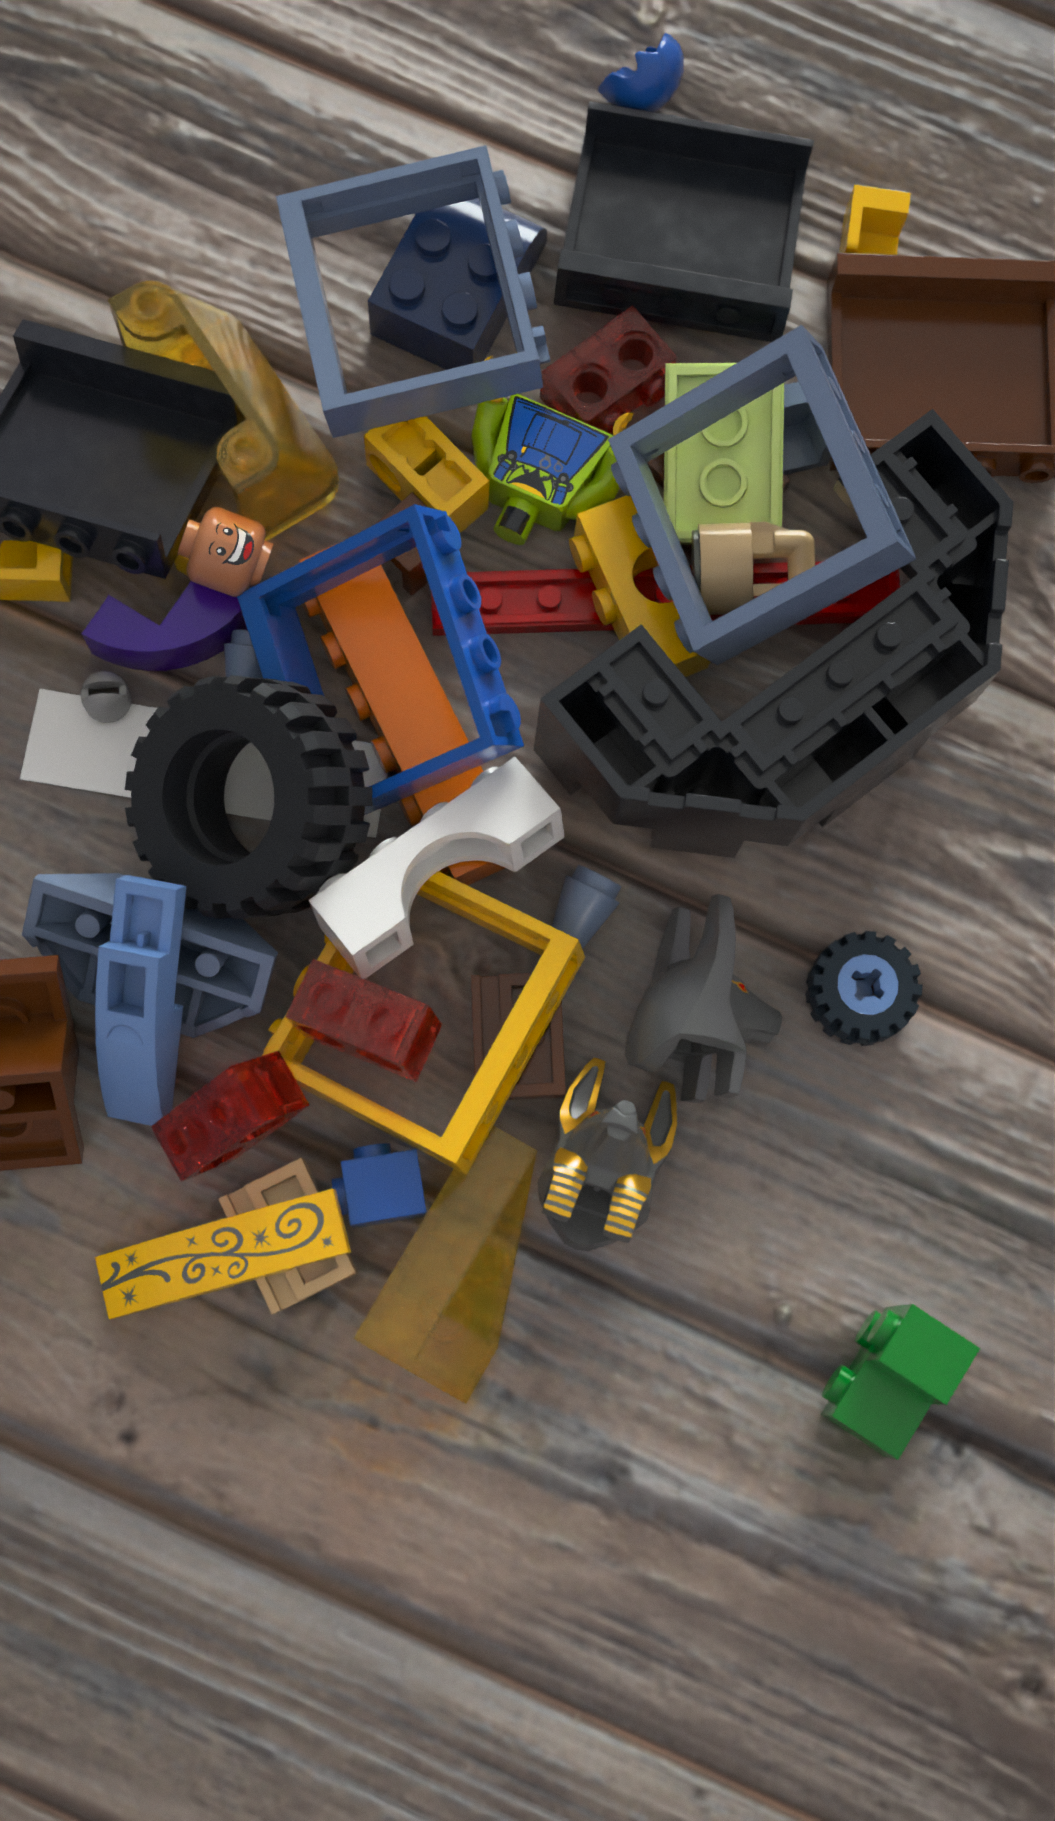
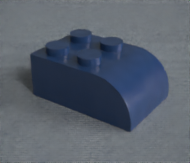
(443, 286)

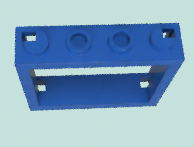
(285, 655)

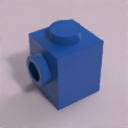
(380, 1186)

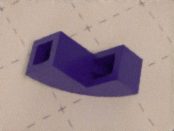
(188, 635)

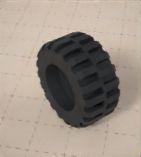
(182, 788)

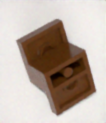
(37, 1067)

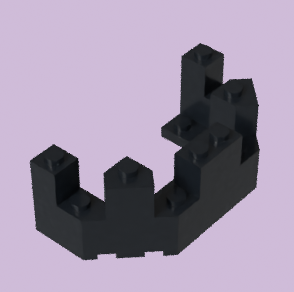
(834, 721)

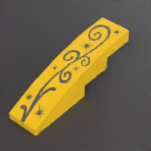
(222, 1253)

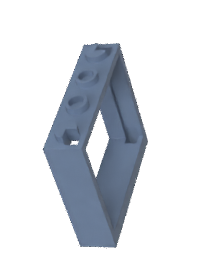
(389, 196)
(813, 589)

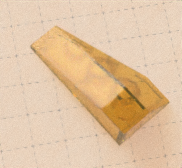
(454, 1279)

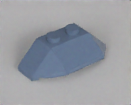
(220, 963)

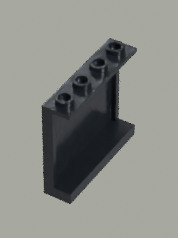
(684, 222)
(107, 448)

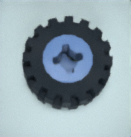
(848, 1005)

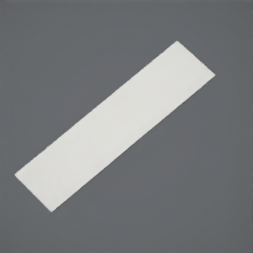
(90, 755)

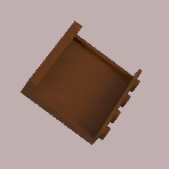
(952, 340)

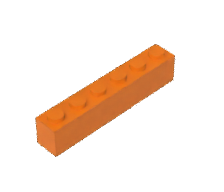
(395, 690)

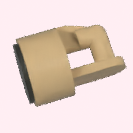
(725, 555)

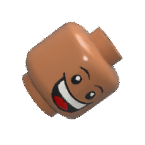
(225, 551)

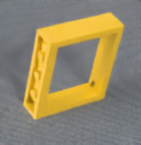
(506, 1058)

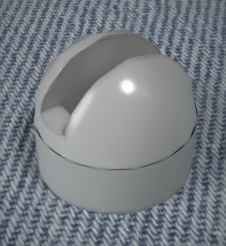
(106, 706)

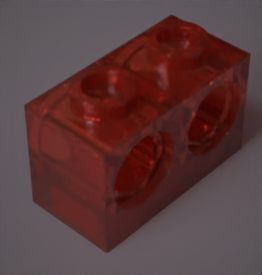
(598, 369)
(364, 1020)
(230, 1115)

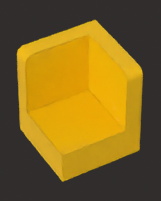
(874, 220)
(34, 572)

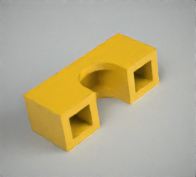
(614, 555)

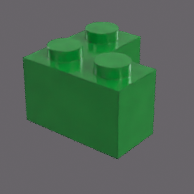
(896, 1376)

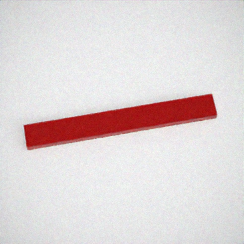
(564, 602)

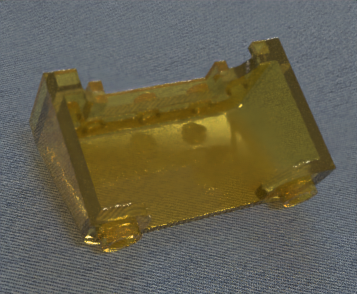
(273, 457)

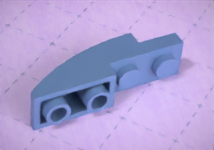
(135, 1000)

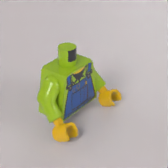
(541, 464)

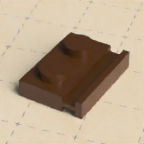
(491, 1005)

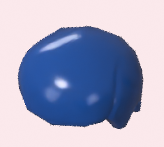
(654, 81)

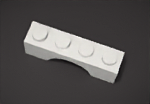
(497, 820)

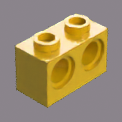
(424, 461)

